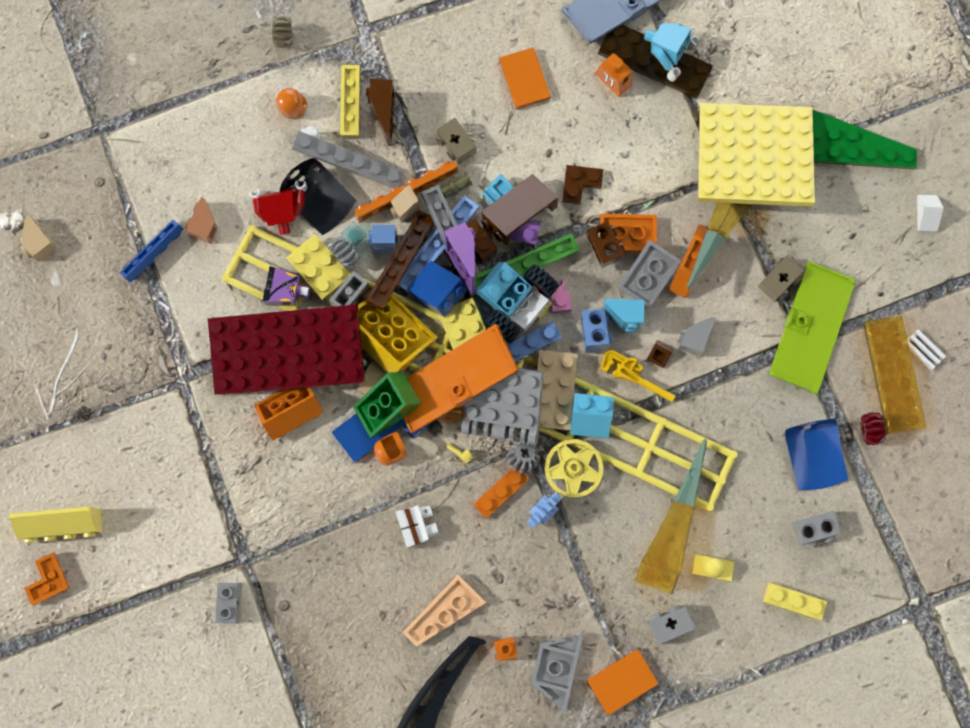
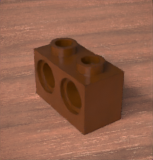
(601, 245)

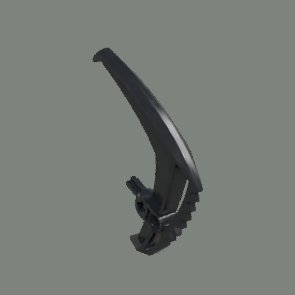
(431, 712)

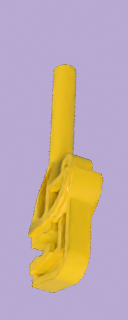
(629, 371)

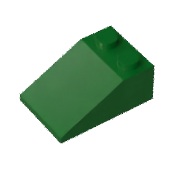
(386, 403)

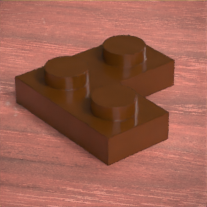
(577, 178)

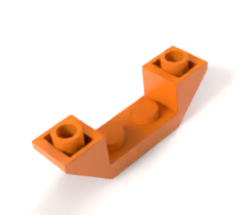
(683, 275)

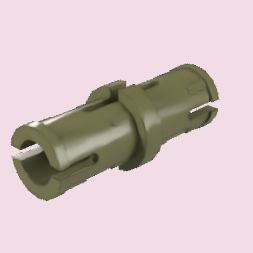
(456, 186)

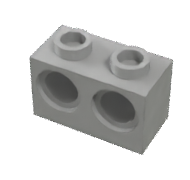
(815, 525)

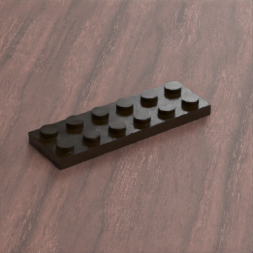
(637, 55)

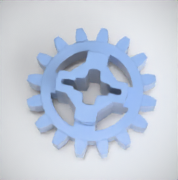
(544, 510)

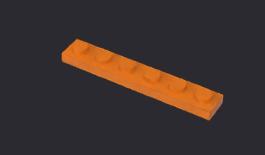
(428, 180)

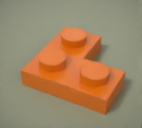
(52, 581)

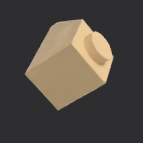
(405, 204)
(35, 240)

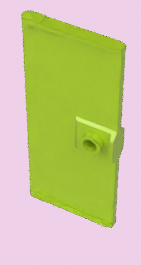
(812, 327)

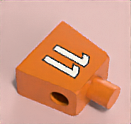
(614, 73)

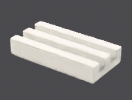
(930, 345)

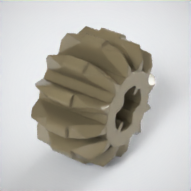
(282, 32)

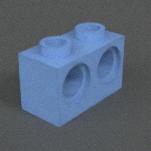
(592, 330)

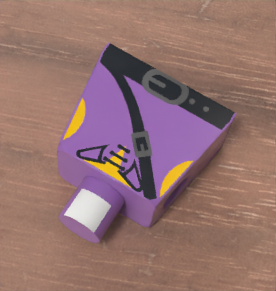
(283, 288)

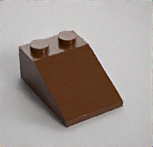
(382, 100)

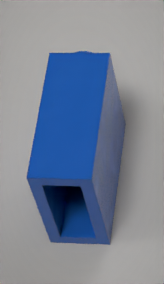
(437, 288)

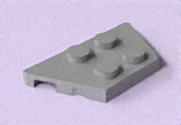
(556, 668)

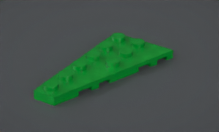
(850, 145)

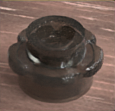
(82, 414)
(435, 428)

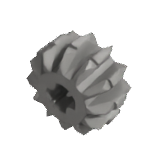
(344, 252)
(522, 457)

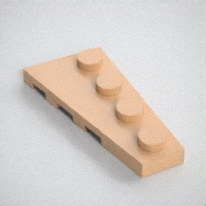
(448, 607)

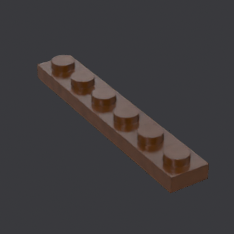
(400, 261)

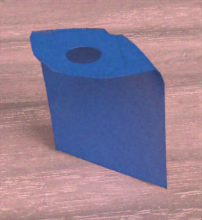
(816, 454)

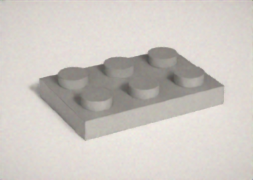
(649, 273)

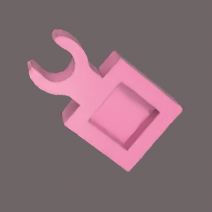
(561, 299)

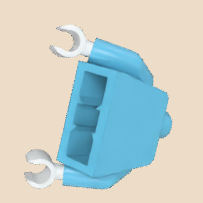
(669, 45)

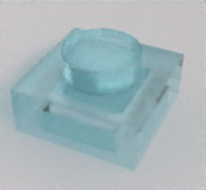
(353, 234)

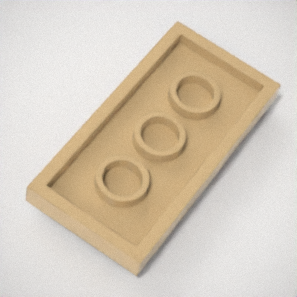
(558, 389)

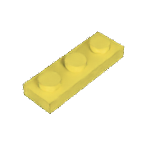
(795, 601)

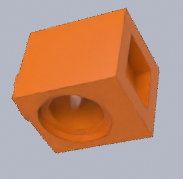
(505, 649)

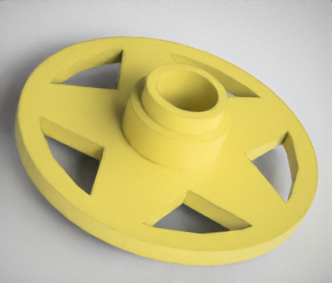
(574, 468)

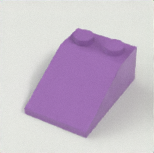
(460, 248)

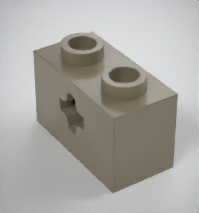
(453, 131)
(789, 271)

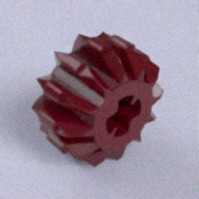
(873, 428)

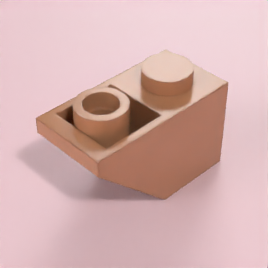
(202, 224)

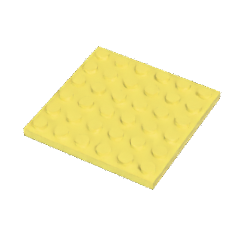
(756, 154)

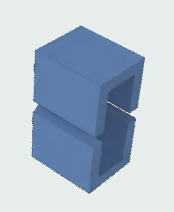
(383, 239)

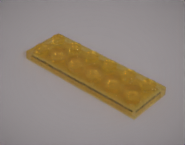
(894, 375)

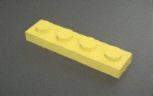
(350, 101)

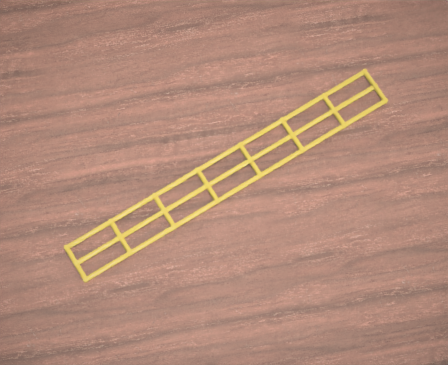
(591, 389)

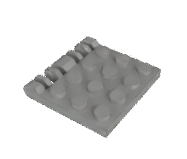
(508, 403)

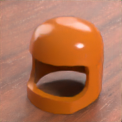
(291, 103)
(390, 449)

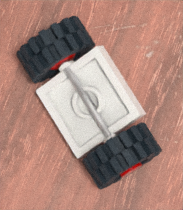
(529, 308)

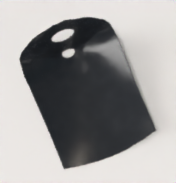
(325, 198)

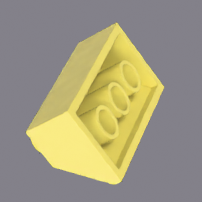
(57, 523)

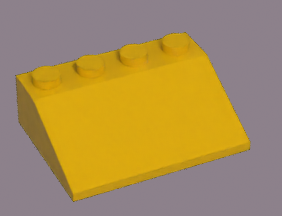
(393, 335)

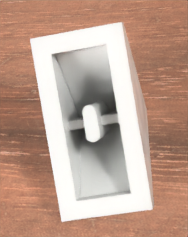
(929, 213)

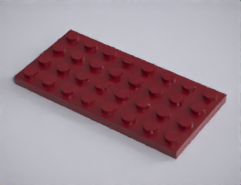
(286, 349)

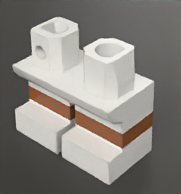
(412, 517)

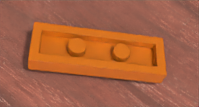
(500, 492)

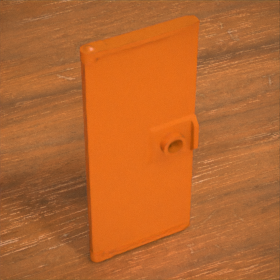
(460, 376)

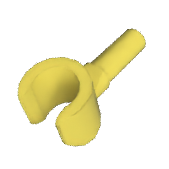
(466, 456)

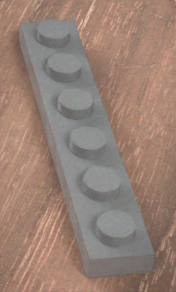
(347, 160)

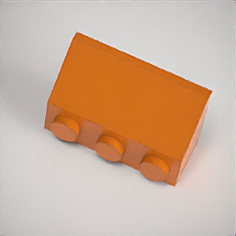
(288, 410)

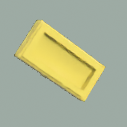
(713, 567)

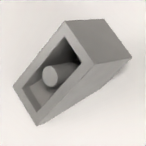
(696, 337)

